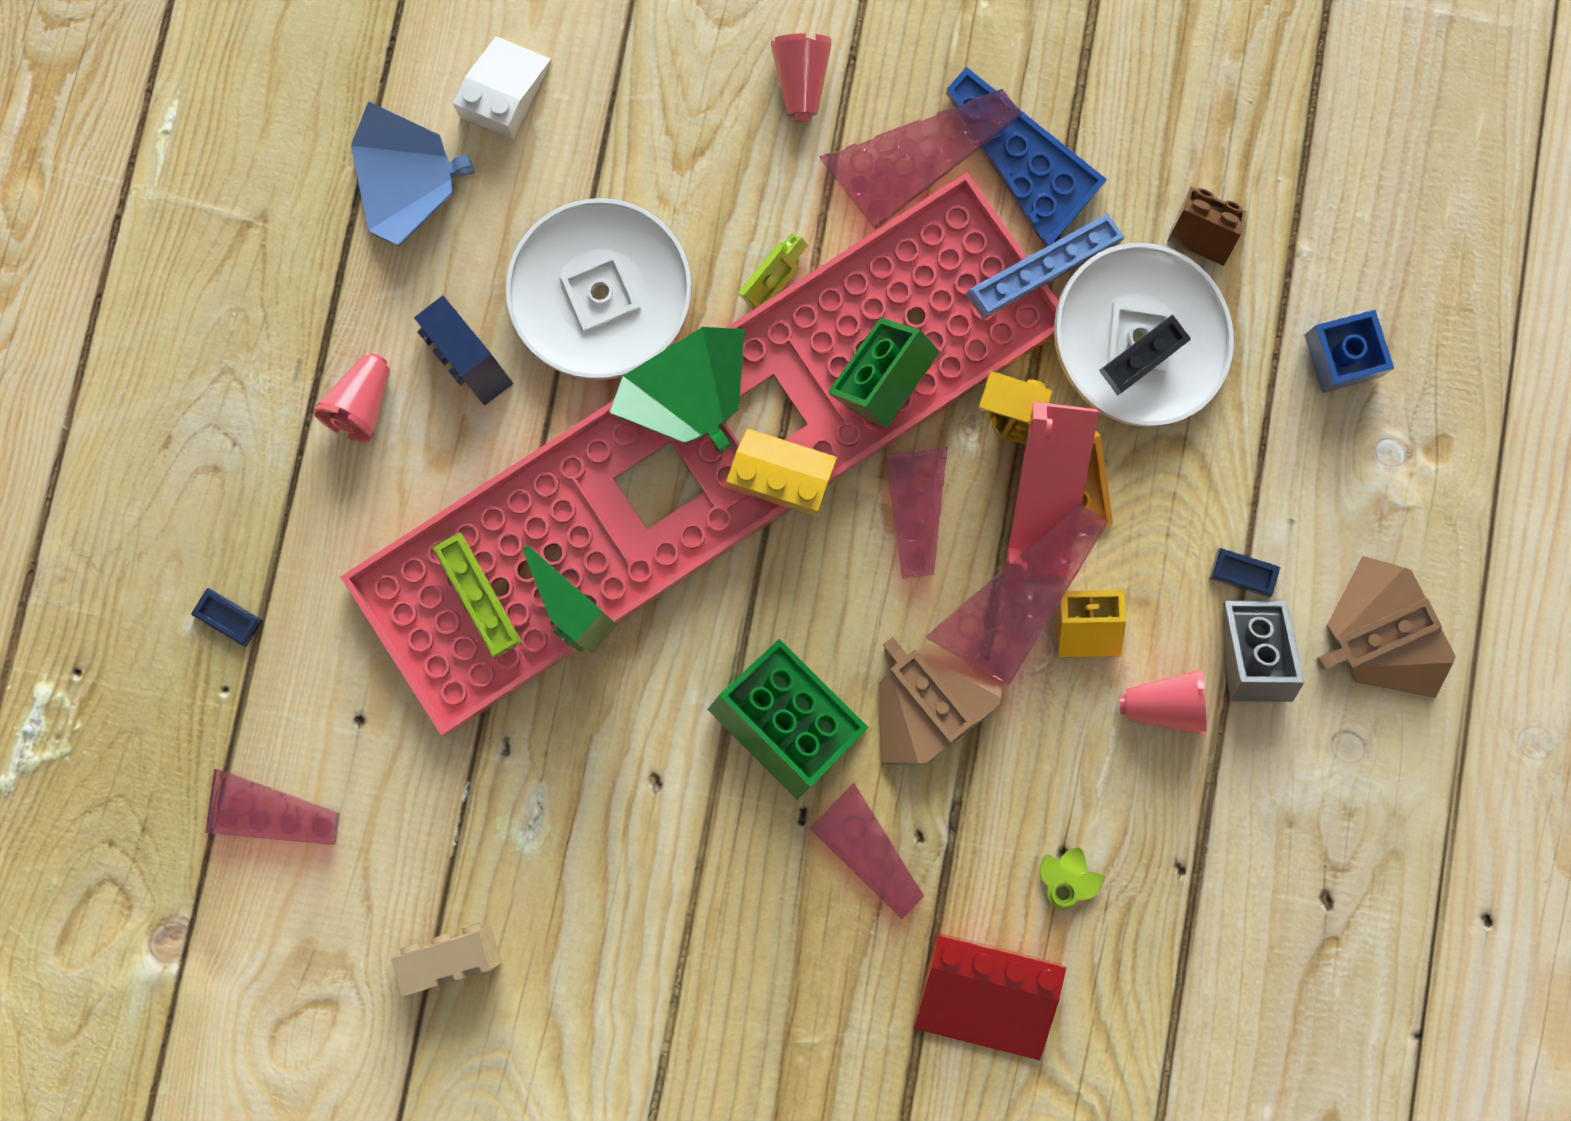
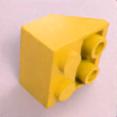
(1090, 624)

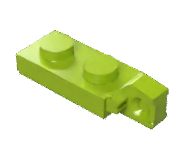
(773, 272)

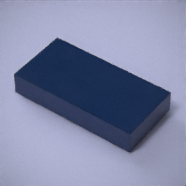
(1244, 572)
(226, 617)

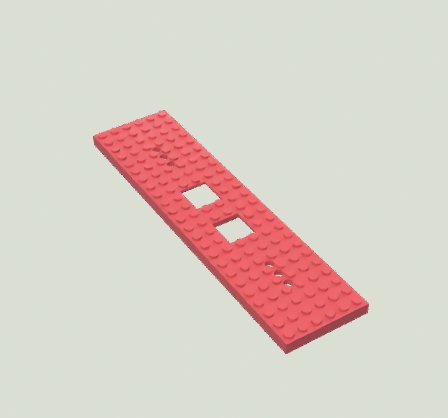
(568, 485)

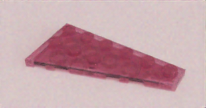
(907, 160)
(1011, 610)

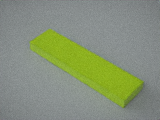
(477, 595)

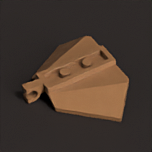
(1389, 631)
(930, 702)

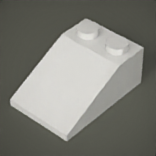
(501, 87)

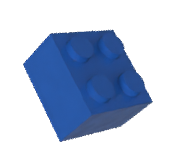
(1349, 351)

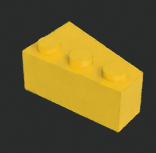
(1010, 404)

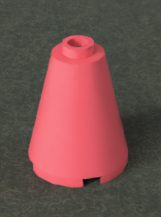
(801, 72)
(356, 399)
(1169, 703)

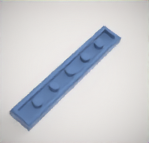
(1044, 266)

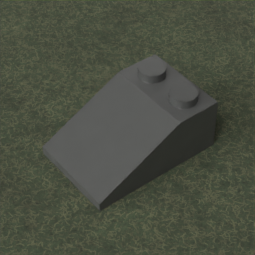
(1260, 652)

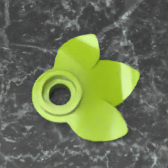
(1071, 874)

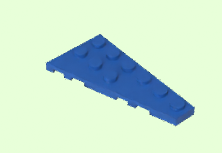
(1035, 167)

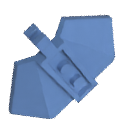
(401, 173)

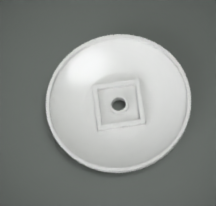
(592, 247)
(1133, 291)

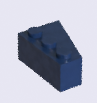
(463, 350)

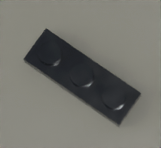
(1145, 354)

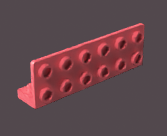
(1051, 471)

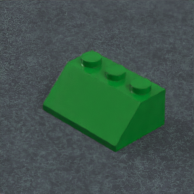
(884, 371)

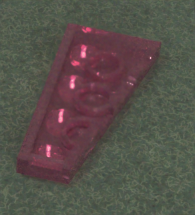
(916, 499)
(260, 811)

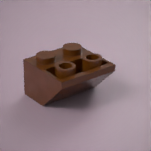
(1207, 225)

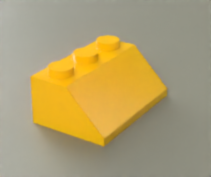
(781, 472)

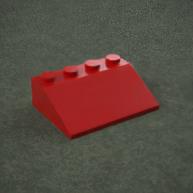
(989, 996)

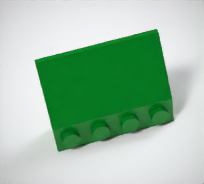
(576, 616)
(787, 718)

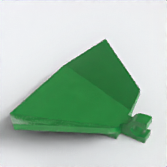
(687, 387)

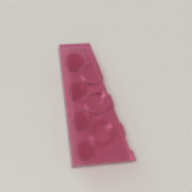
(863, 846)

